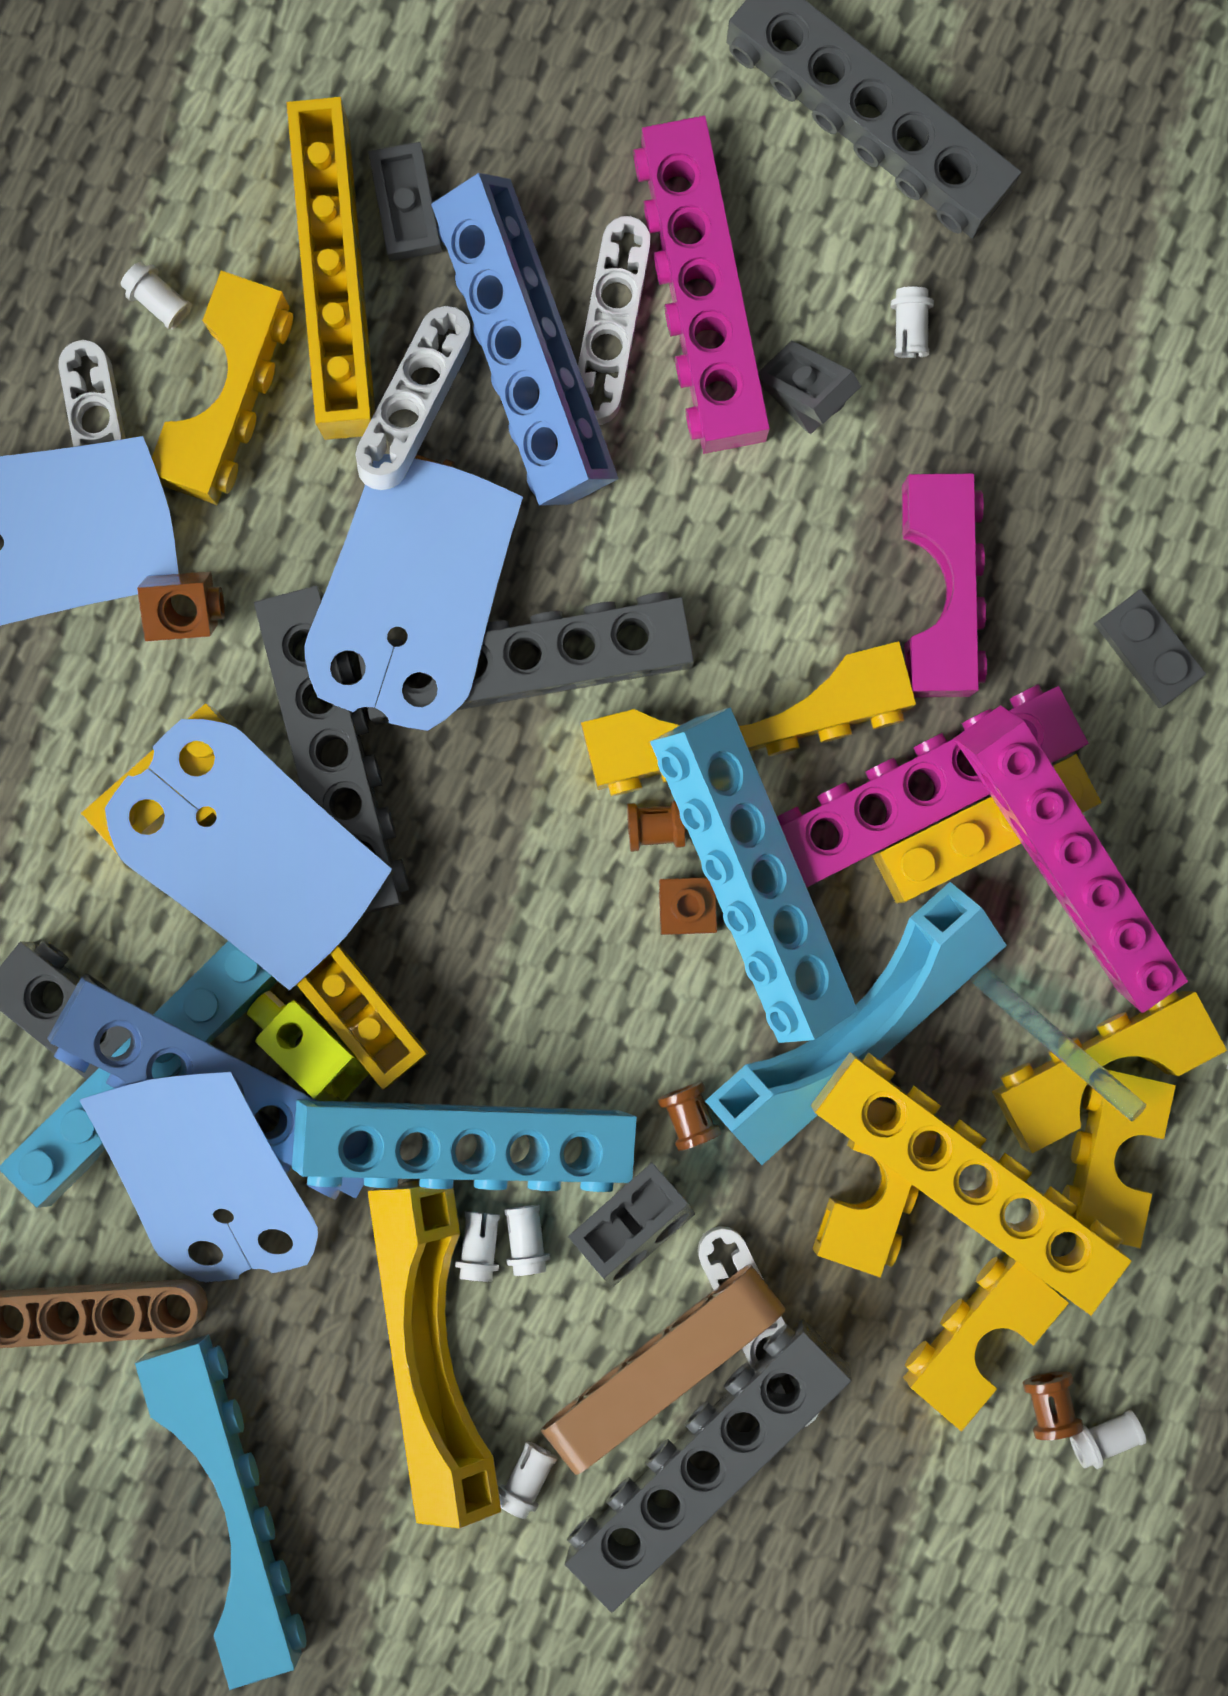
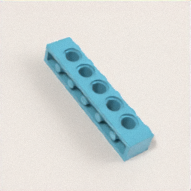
(754, 876)
(325, 1125)

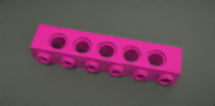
(686, 151)
(1046, 717)
(1070, 857)

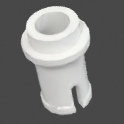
(156, 295)
(911, 321)
(526, 1240)
(478, 1248)
(1107, 1439)
(526, 1480)

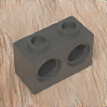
(631, 1225)

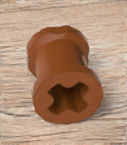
(654, 826)
(690, 1116)
(1051, 1425)

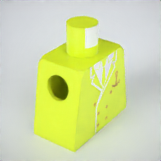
(320, 1061)

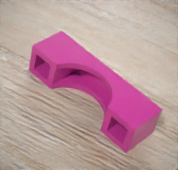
(941, 518)

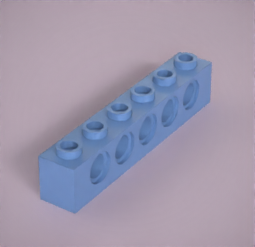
(496, 255)
(95, 1010)

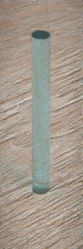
(1058, 1043)

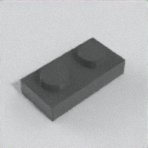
(404, 201)
(1150, 649)

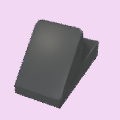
(807, 385)

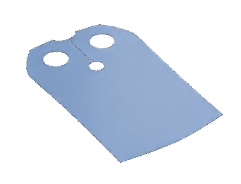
(80, 527)
(417, 562)
(271, 867)
(198, 1149)

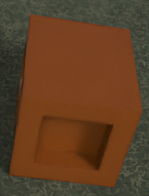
(160, 618)
(687, 906)

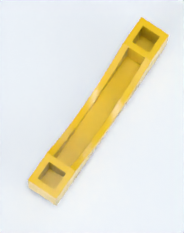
(860, 689)
(445, 1455)

